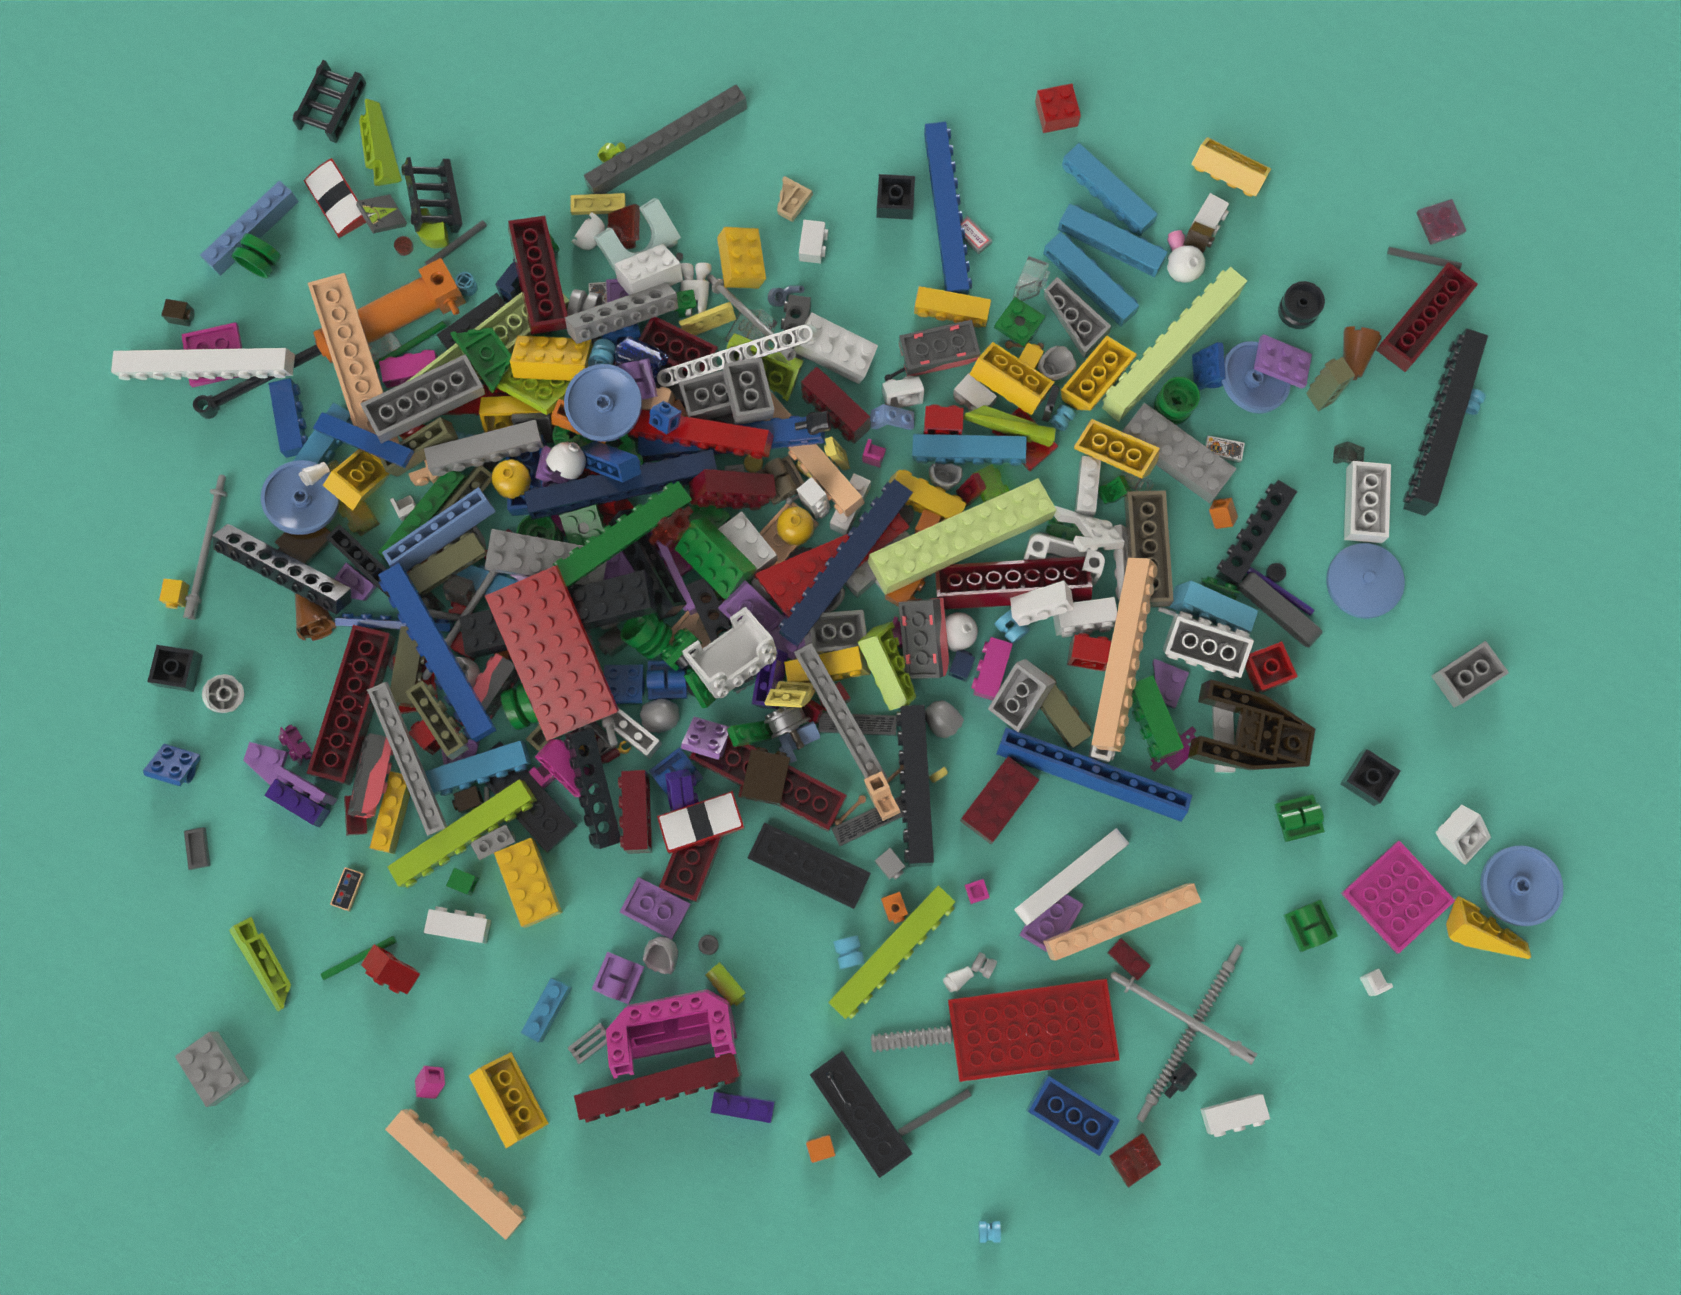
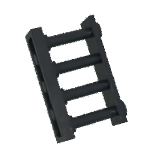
(344, 109)
(447, 187)

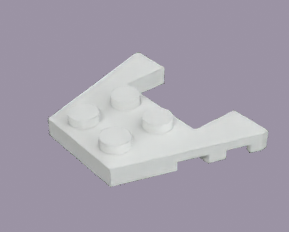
(1095, 531)

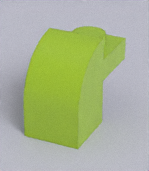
(433, 234)

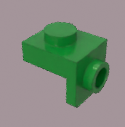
(685, 300)
(1114, 490)

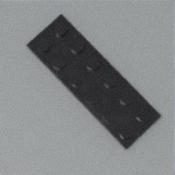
(545, 819)
(809, 865)
(866, 1119)

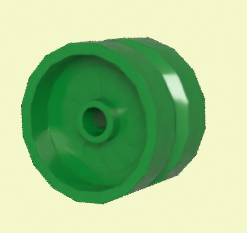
(256, 255)
(518, 707)

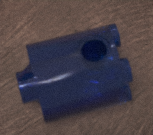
(636, 350)

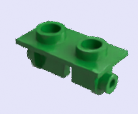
(1057, 529)
(1227, 589)

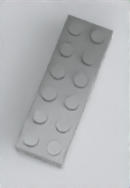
(423, 398)
(1181, 454)
(530, 555)

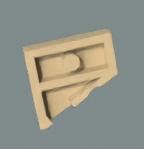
(792, 199)

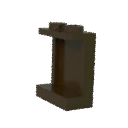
(303, 546)
(765, 776)

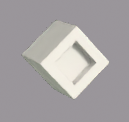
(403, 507)
(1375, 983)

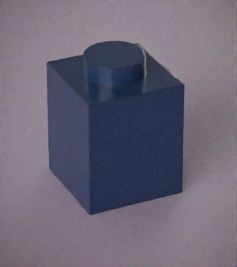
(961, 665)

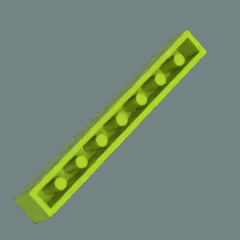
(461, 833)
(892, 951)

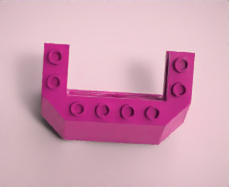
(670, 1026)

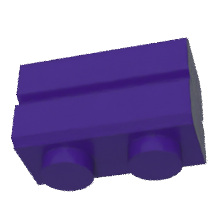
(681, 789)

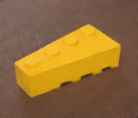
(929, 497)
(839, 664)

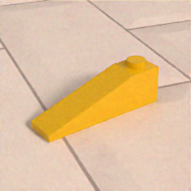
(1477, 931)

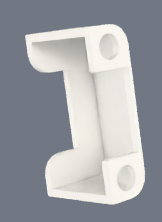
(1042, 543)
(732, 655)

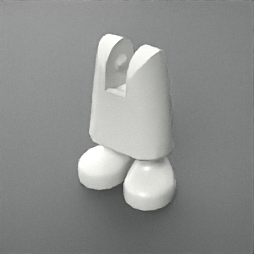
(700, 286)

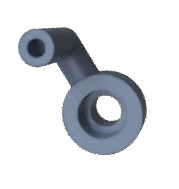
(781, 294)

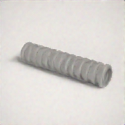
(911, 1039)

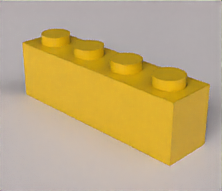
(952, 306)
(391, 814)

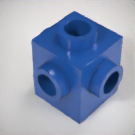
(664, 417)

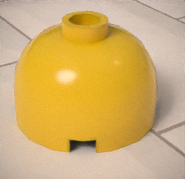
(511, 478)
(795, 525)

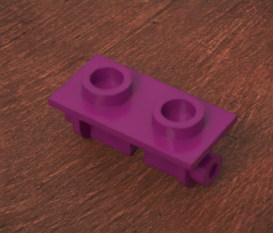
(297, 751)

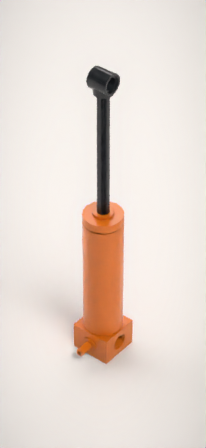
(384, 315)

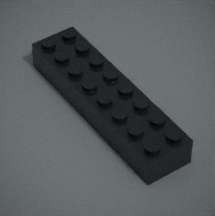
(916, 786)

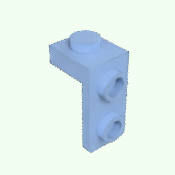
(891, 416)
(807, 733)

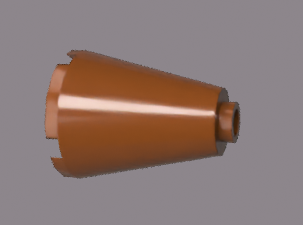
(1359, 348)
(312, 620)

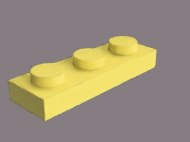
(597, 203)
(708, 319)
(836, 453)

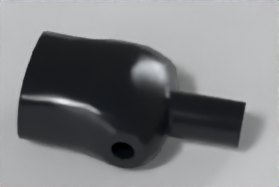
(815, 423)
(1181, 1079)

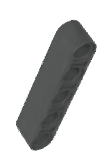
(1279, 609)

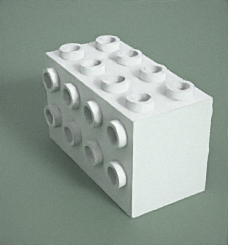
(1208, 645)

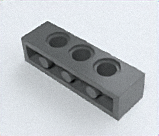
(795, 305)

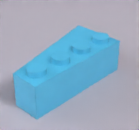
(1211, 605)

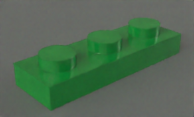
(750, 733)

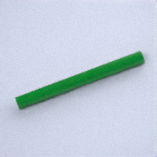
(355, 959)

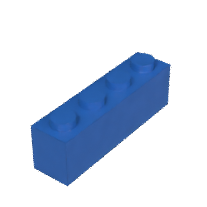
(288, 416)
(611, 461)

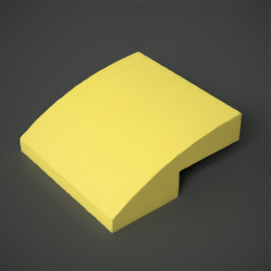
(790, 694)

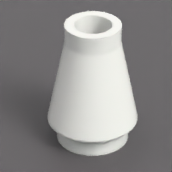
(313, 473)
(956, 979)

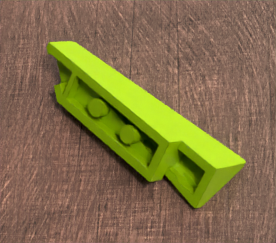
(377, 145)
(1011, 425)
(262, 961)

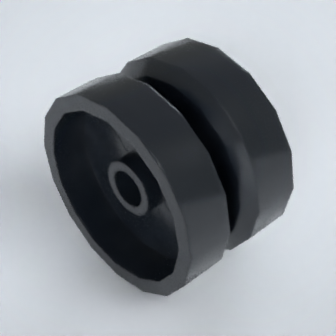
(1301, 305)

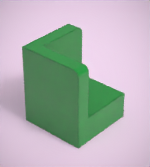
(462, 881)

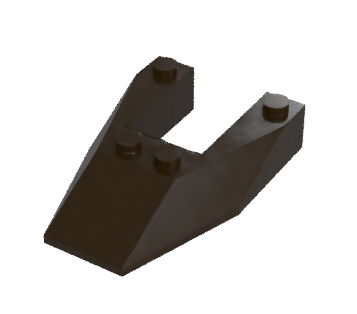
(1265, 733)

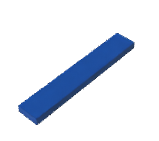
(363, 440)

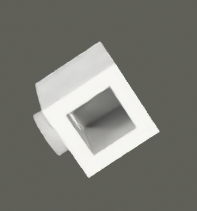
(1101, 755)

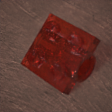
(626, 225)
(671, 529)
(1135, 1160)

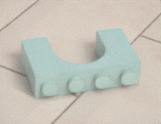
(661, 233)

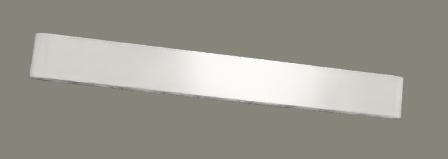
(744, 351)

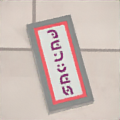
(975, 236)

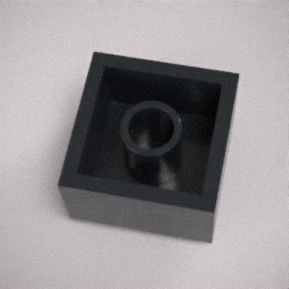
(895, 196)
(175, 668)
(1370, 777)

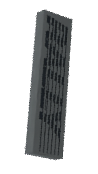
(867, 723)
(863, 824)

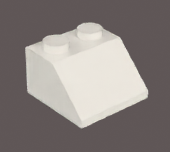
(903, 392)
(1463, 834)

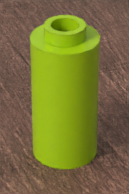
(726, 984)

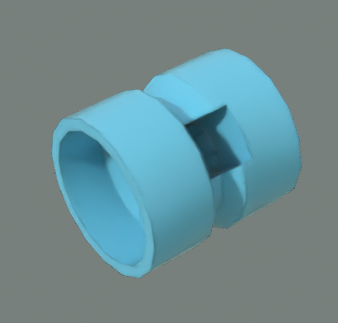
(602, 352)
(1013, 634)
(849, 952)

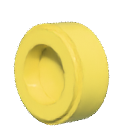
(752, 464)
(938, 774)

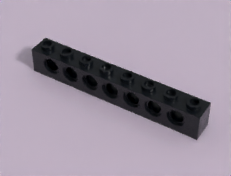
(282, 568)

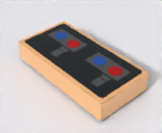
(347, 889)

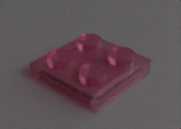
(1441, 221)

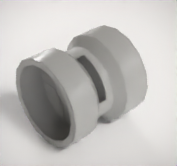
(987, 968)

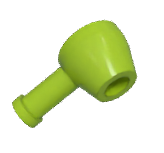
(609, 151)

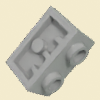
(493, 841)

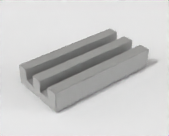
(576, 1053)

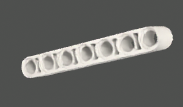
(1071, 876)

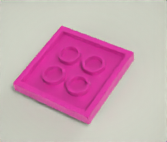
(217, 337)

